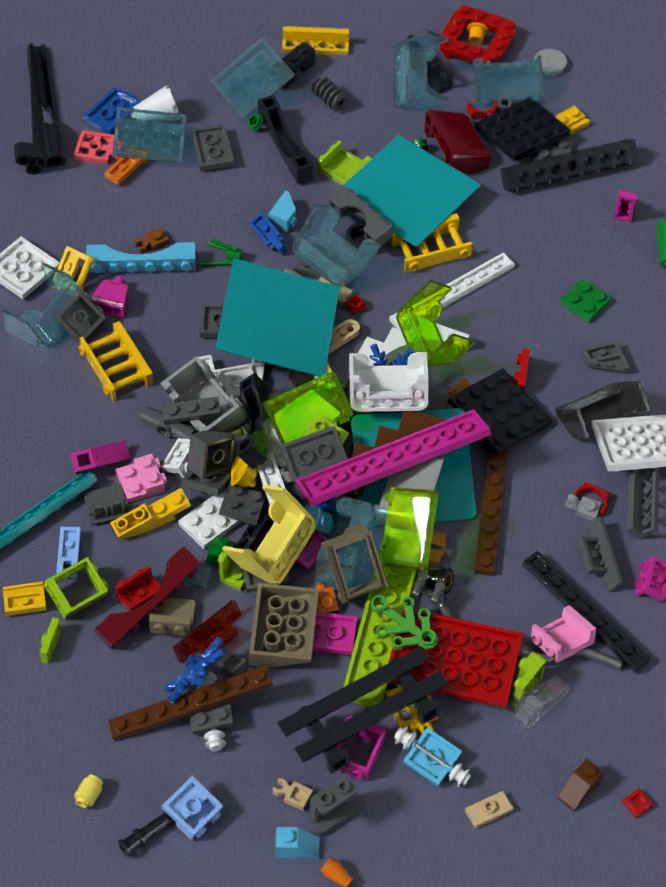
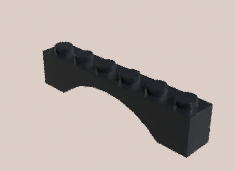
(295, 159)
(254, 447)

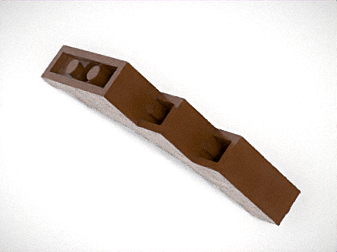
(409, 424)

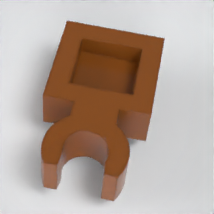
(153, 239)

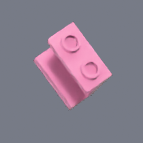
(564, 635)

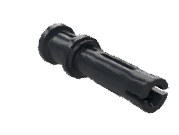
(140, 836)

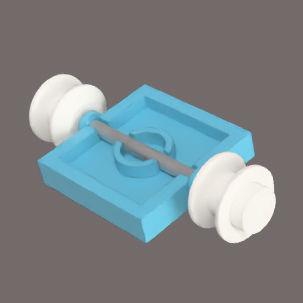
(432, 756)

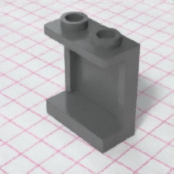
(333, 805)

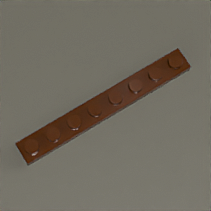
(490, 513)
(190, 703)

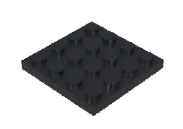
(522, 129)
(504, 408)

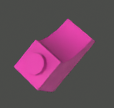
(625, 206)

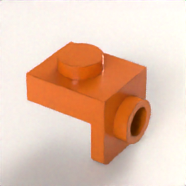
(326, 599)

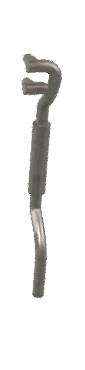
(437, 597)

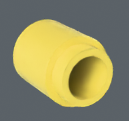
(88, 791)

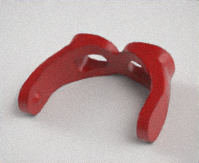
(471, 111)
(590, 488)

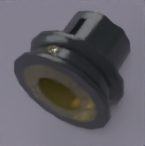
(442, 575)

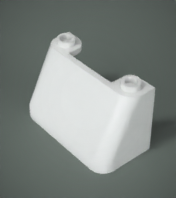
(388, 386)

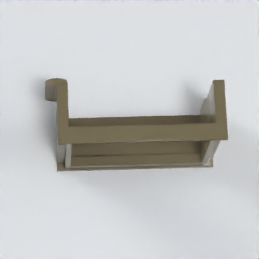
(350, 536)

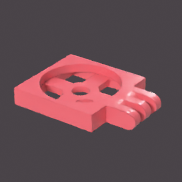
(91, 156)

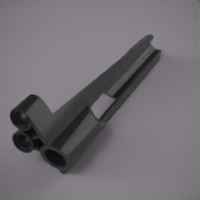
(47, 139)

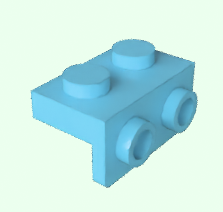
(323, 520)

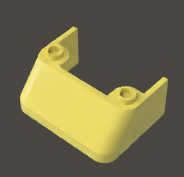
(283, 541)

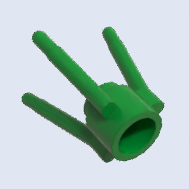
(231, 252)

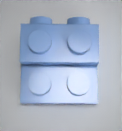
(193, 808)

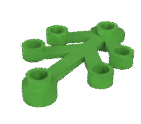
(405, 625)

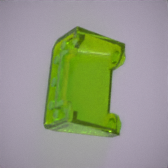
(294, 409)
(408, 528)

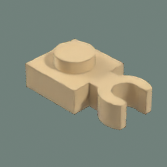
(295, 795)

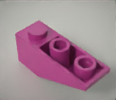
(99, 456)

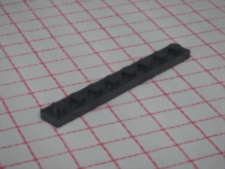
(570, 595)

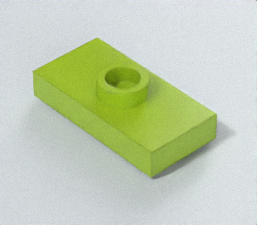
(50, 640)

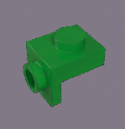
(215, 549)

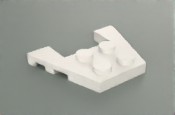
(232, 376)

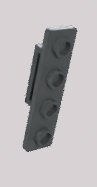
(599, 555)

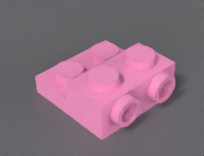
(141, 478)

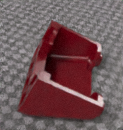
(457, 140)

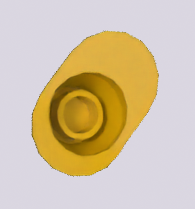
(243, 474)

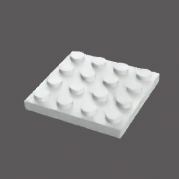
(632, 442)

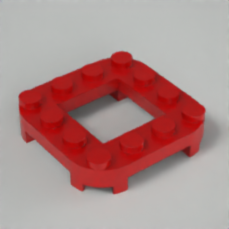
(462, 18)

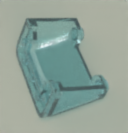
(508, 80)

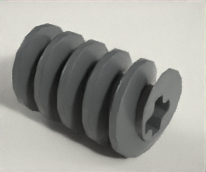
(329, 93)

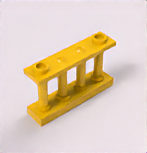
(437, 257)
(127, 348)

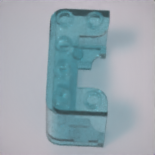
(352, 556)

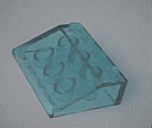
(252, 77)
(149, 135)

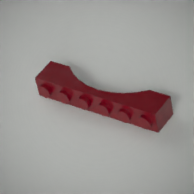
(117, 625)

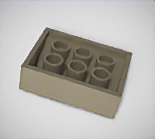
(283, 625)

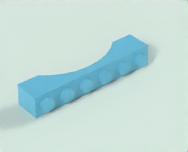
(175, 258)

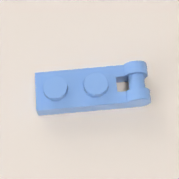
(68, 548)

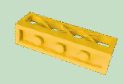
(316, 37)

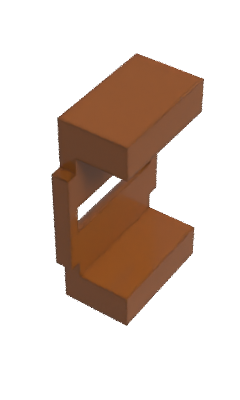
(435, 555)

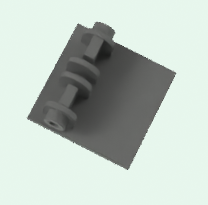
(106, 504)

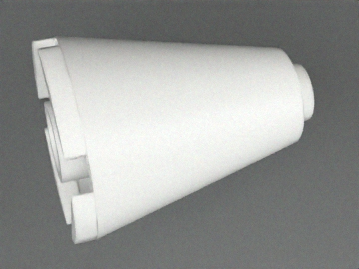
(159, 101)

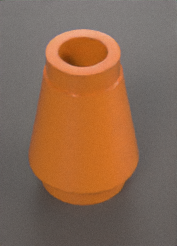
(336, 872)

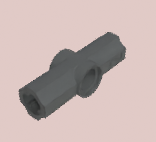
(155, 419)

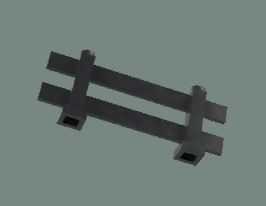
(411, 693)

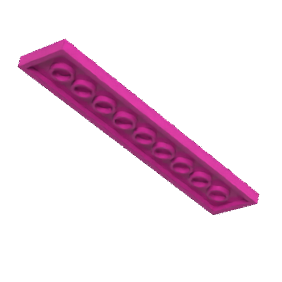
(392, 457)

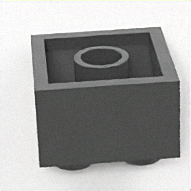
(210, 453)

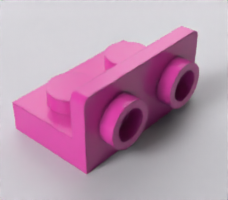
(652, 579)

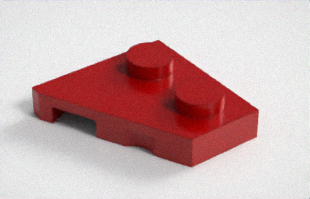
(522, 360)

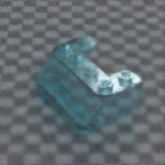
(330, 252)

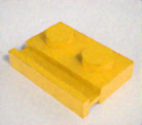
(573, 119)
(24, 598)

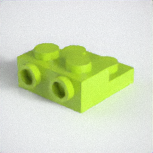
(529, 675)

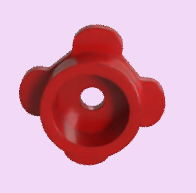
(355, 304)

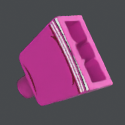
(112, 297)

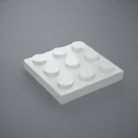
(23, 267)

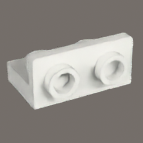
(177, 458)

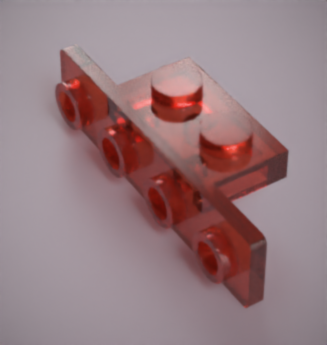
(204, 635)

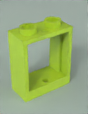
(58, 597)

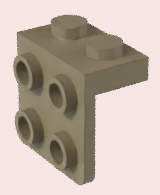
(173, 617)

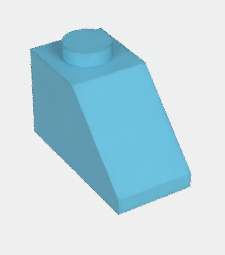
(283, 213)
(296, 843)

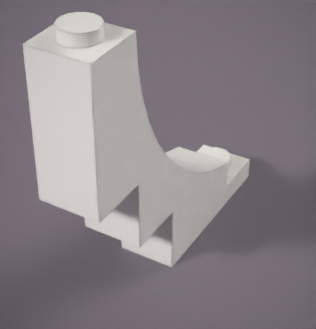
(396, 343)

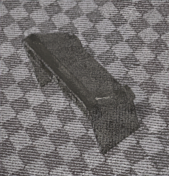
(608, 402)

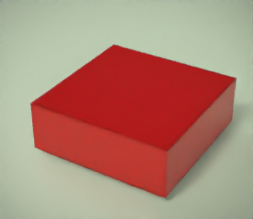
(637, 803)

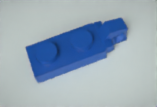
(268, 232)

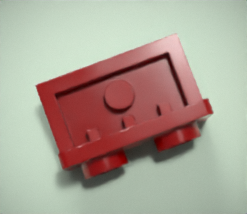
(137, 589)

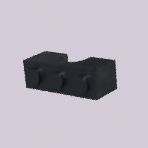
(300, 58)

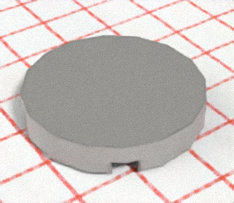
(552, 62)

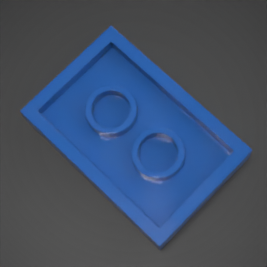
(104, 112)

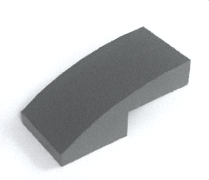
(234, 665)

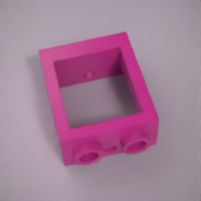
(375, 734)

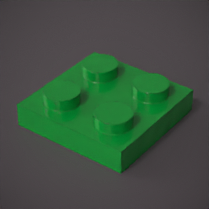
(585, 300)

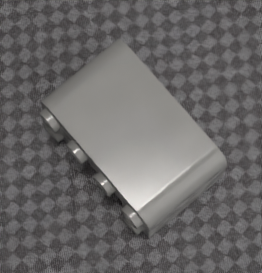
(197, 382)

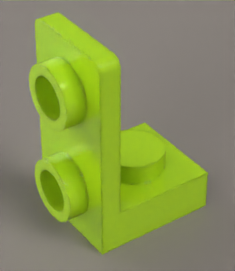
(230, 573)

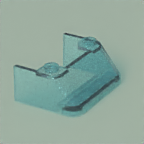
(411, 71)
(41, 327)

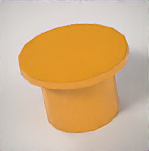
(476, 32)

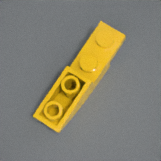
(150, 517)

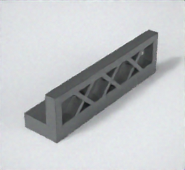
(638, 502)

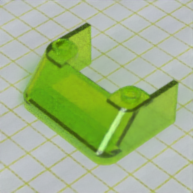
(420, 330)

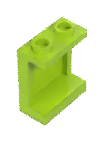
(340, 164)

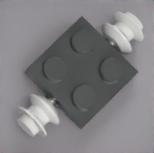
(212, 720)

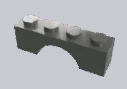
(348, 203)

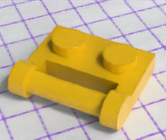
(71, 261)

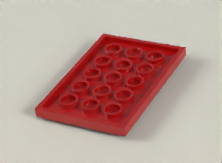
(471, 656)

